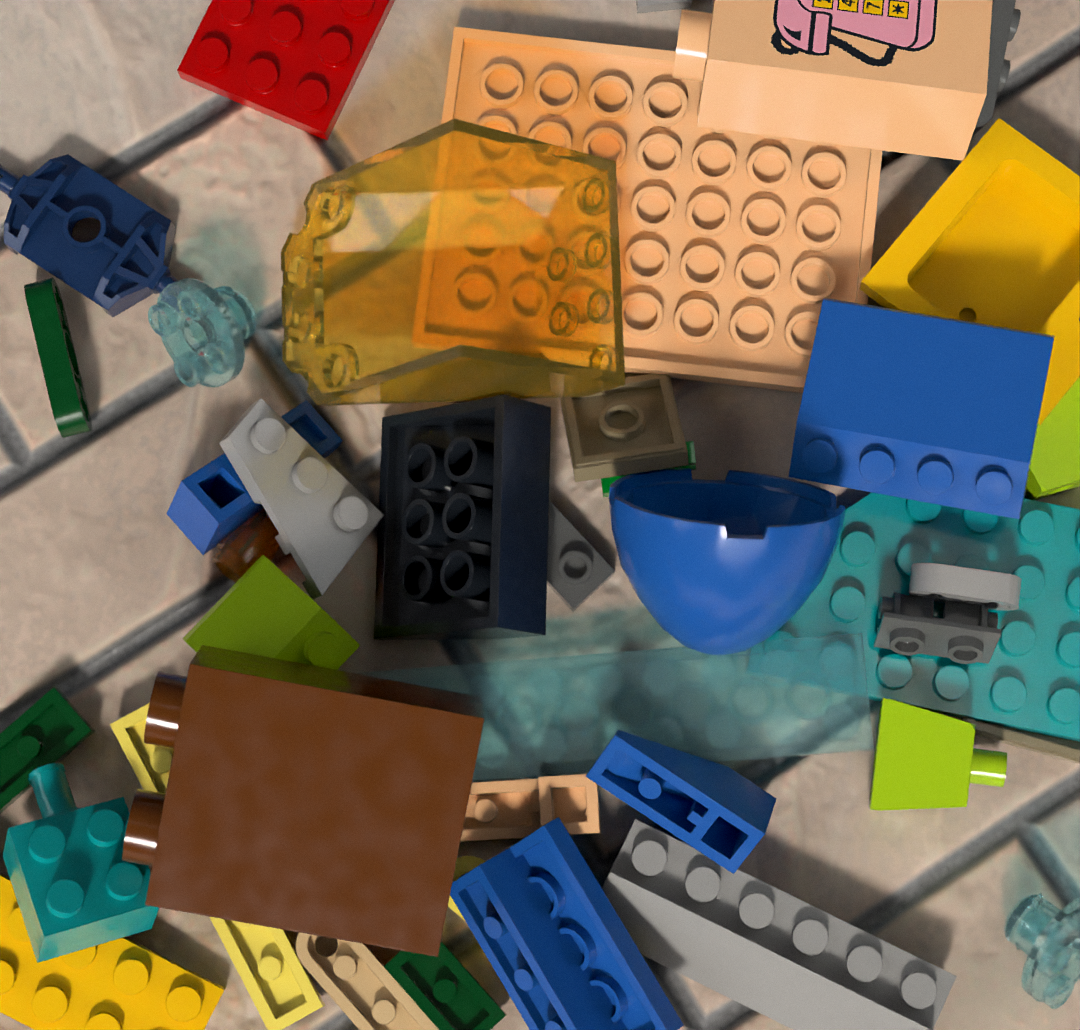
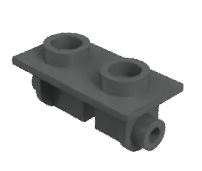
(963, 634)

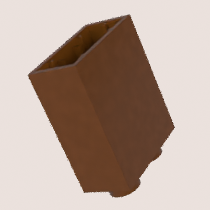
(306, 799)

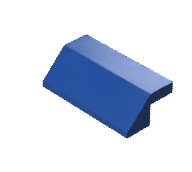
(559, 939)

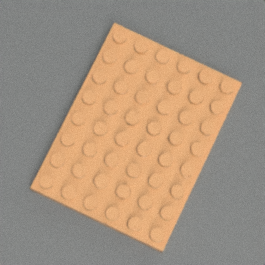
(717, 228)

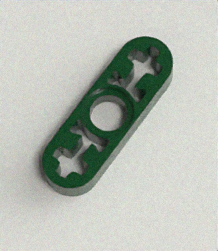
(58, 357)

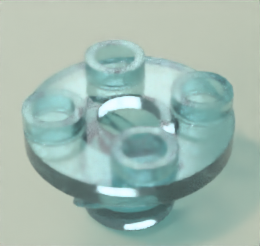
(203, 330)
(1052, 947)

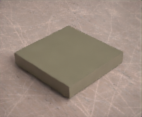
(625, 429)

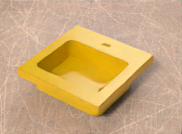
(996, 251)

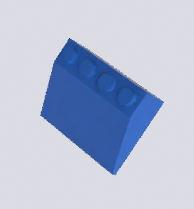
(921, 407)

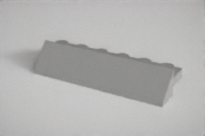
(766, 943)

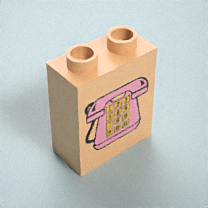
(842, 70)

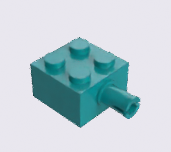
(73, 872)

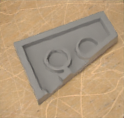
(307, 499)

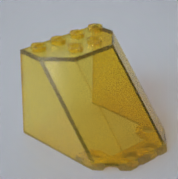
(457, 274)

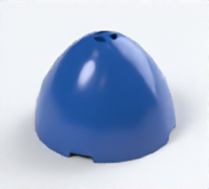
(723, 556)

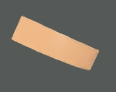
(522, 806)

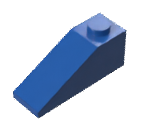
(216, 501)
(687, 796)

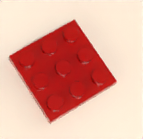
(285, 55)

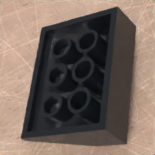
(464, 521)

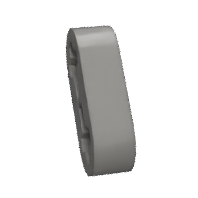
(965, 585)

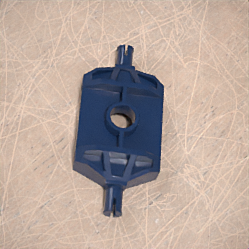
(114, 269)

